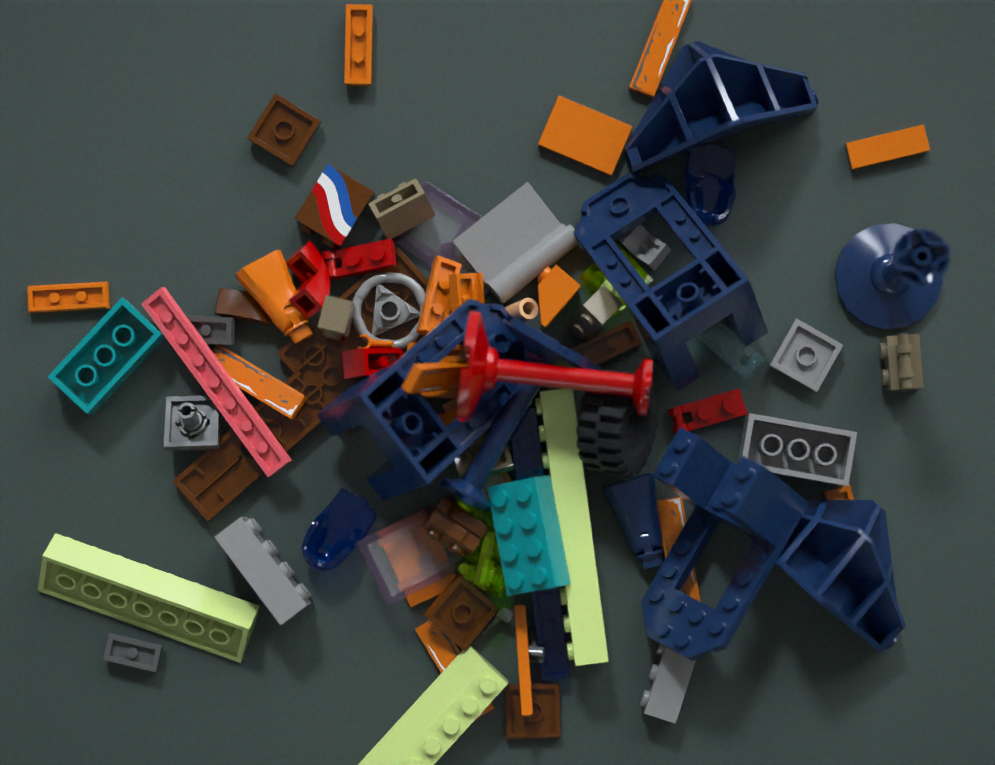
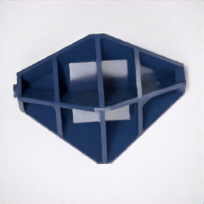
(713, 97)
(846, 565)

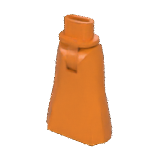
(272, 288)

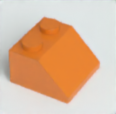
(554, 294)

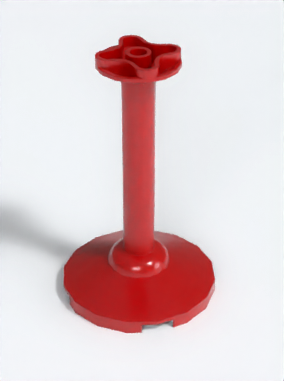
(487, 369)

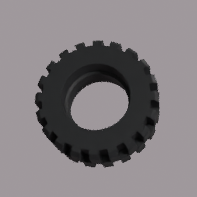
(612, 433)

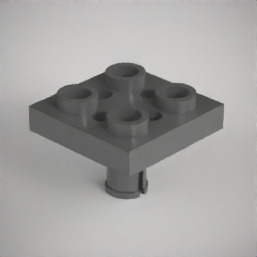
(182, 411)

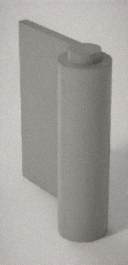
(515, 242)

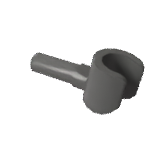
(504, 614)
(536, 652)

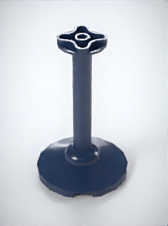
(891, 274)
(537, 349)

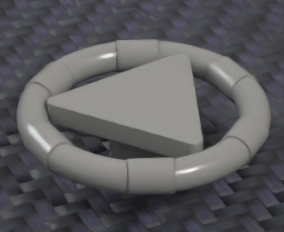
(389, 309)

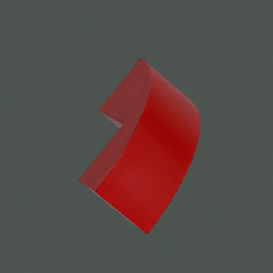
(313, 273)

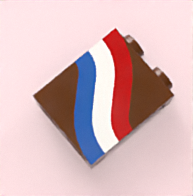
(333, 207)

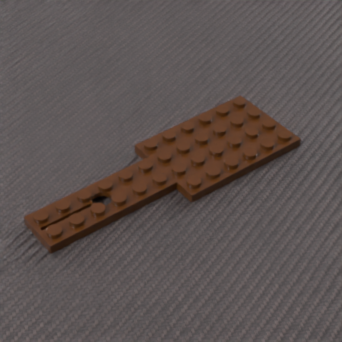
(316, 375)

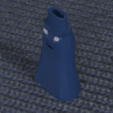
(638, 515)

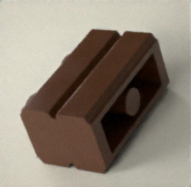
(454, 527)

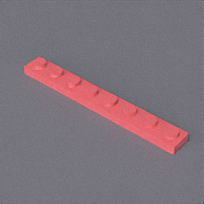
(216, 382)

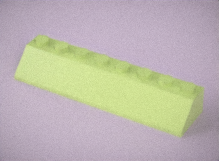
(147, 597)
(440, 713)

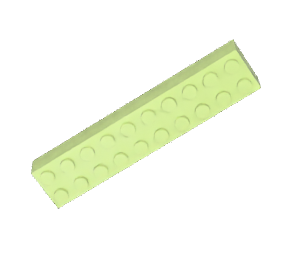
(566, 471)

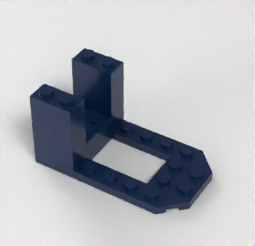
(685, 301)
(405, 423)
(739, 496)

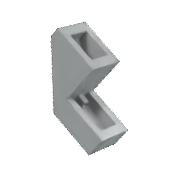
(644, 246)

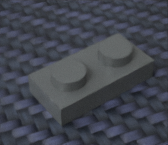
(215, 329)
(133, 652)

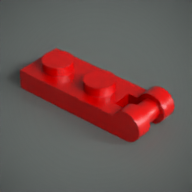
(360, 259)
(709, 410)

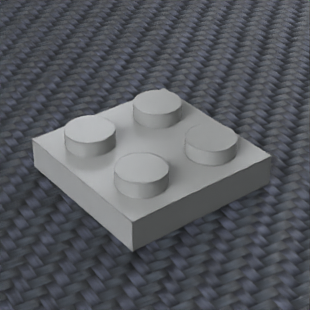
(806, 355)

